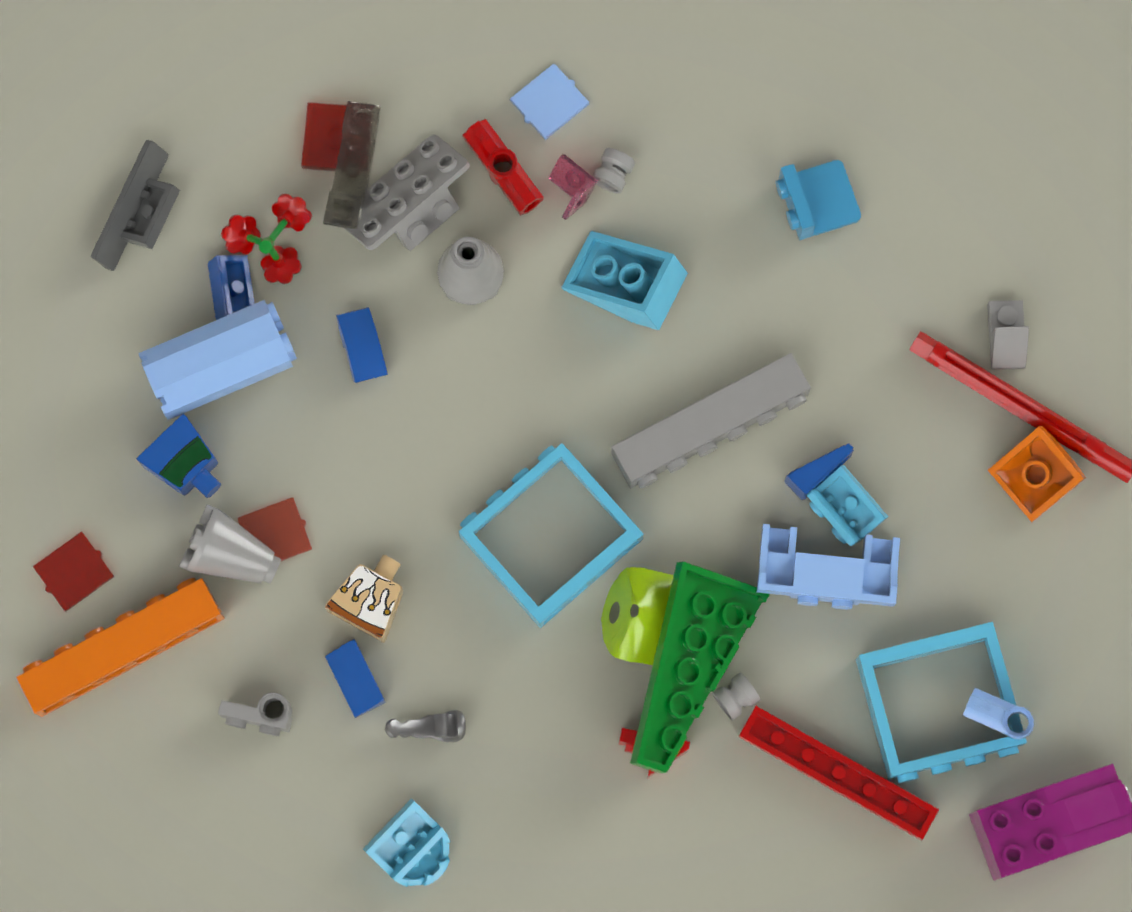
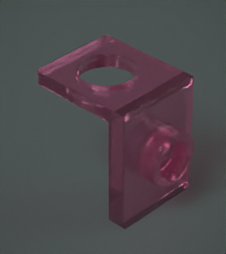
(574, 182)

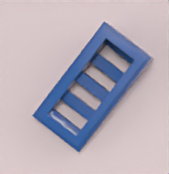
(814, 473)

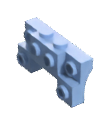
(827, 577)

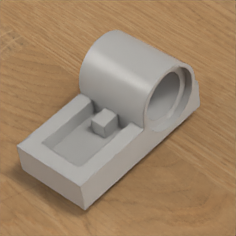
(240, 715)

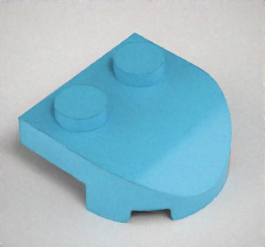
(411, 847)

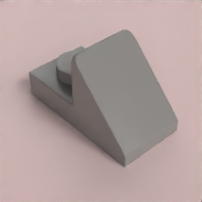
(1007, 334)

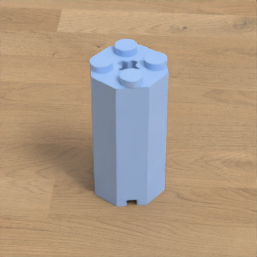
(217, 359)

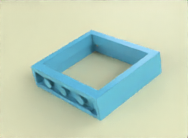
(586, 576)
(941, 762)

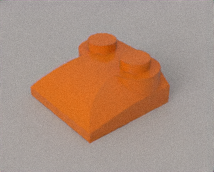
(1037, 473)

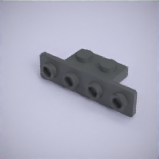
(139, 208)

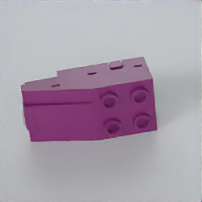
(1053, 821)

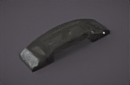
(353, 165)

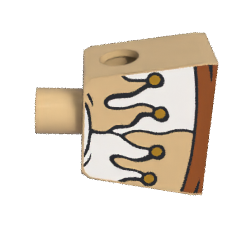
(369, 598)

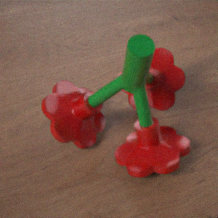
(280, 263)

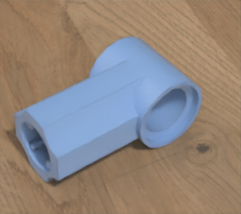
(995, 713)

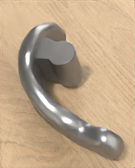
(443, 727)

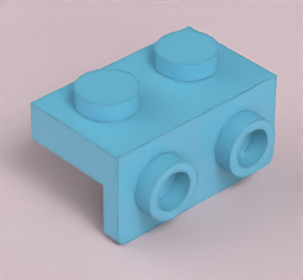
(846, 506)

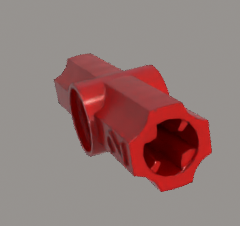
(490, 152)

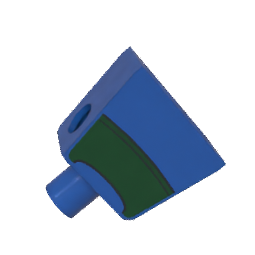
(181, 459)

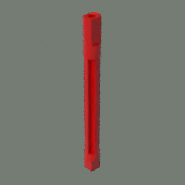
(1022, 406)

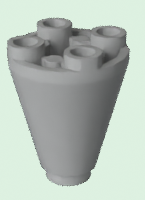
(470, 271)
(228, 550)

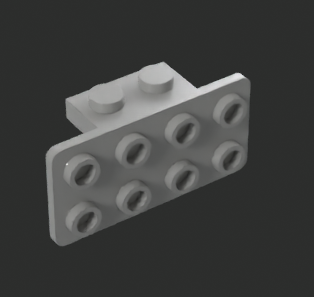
(411, 196)

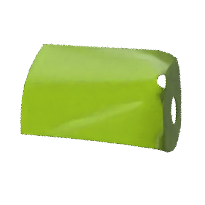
(636, 637)

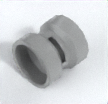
(613, 170)
(737, 695)

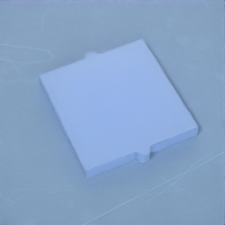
(549, 101)

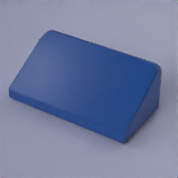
(230, 284)
(355, 678)

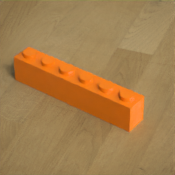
(120, 647)

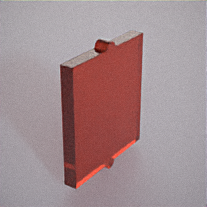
(279, 528)
(73, 571)

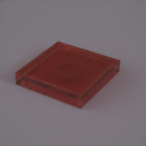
(322, 136)

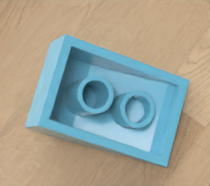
(626, 279)

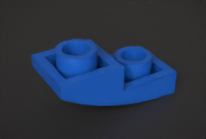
(361, 345)

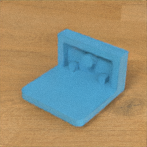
(818, 198)

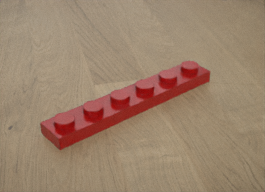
(838, 773)

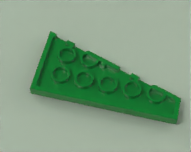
(695, 646)

